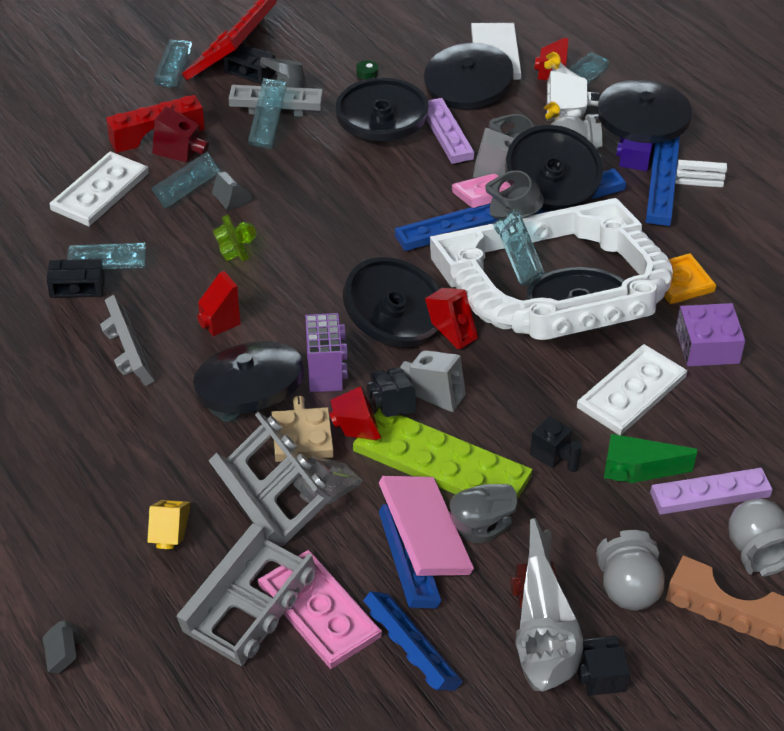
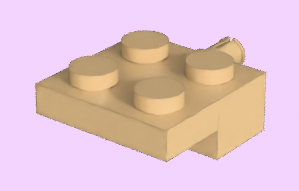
(307, 429)

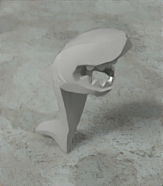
(548, 632)

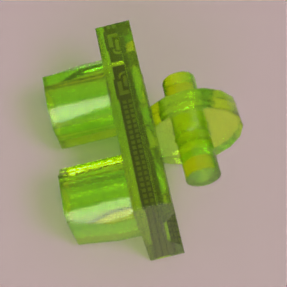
(232, 238)

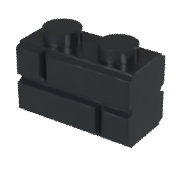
(246, 64)
(75, 278)
(392, 392)

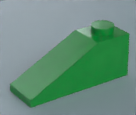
(643, 460)

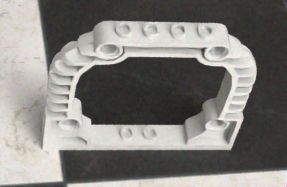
(462, 256)

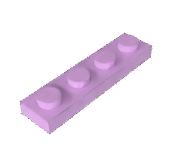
(448, 132)
(710, 491)

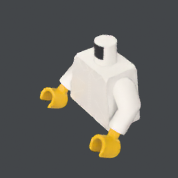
(566, 91)

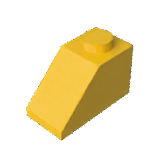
(168, 523)

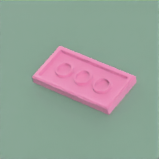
(425, 526)
(325, 615)

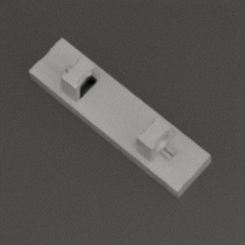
(295, 98)
(133, 358)

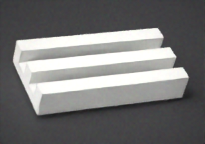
(699, 176)

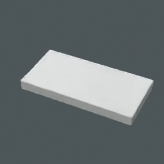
(500, 36)
(99, 188)
(631, 389)

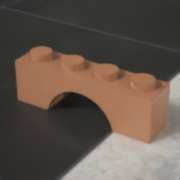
(697, 591)

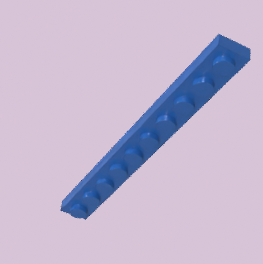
(419, 233)

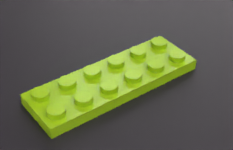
(431, 453)

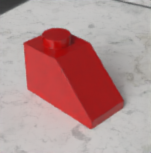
(560, 48)
(219, 305)
(452, 316)
(354, 415)

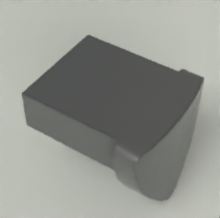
(229, 192)
(60, 645)

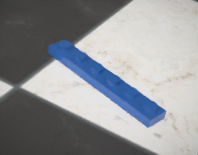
(662, 182)

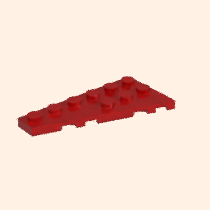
(230, 40)

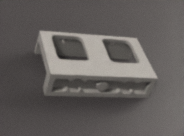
(260, 496)
(230, 587)

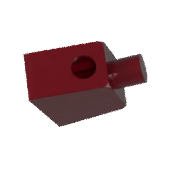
(176, 136)

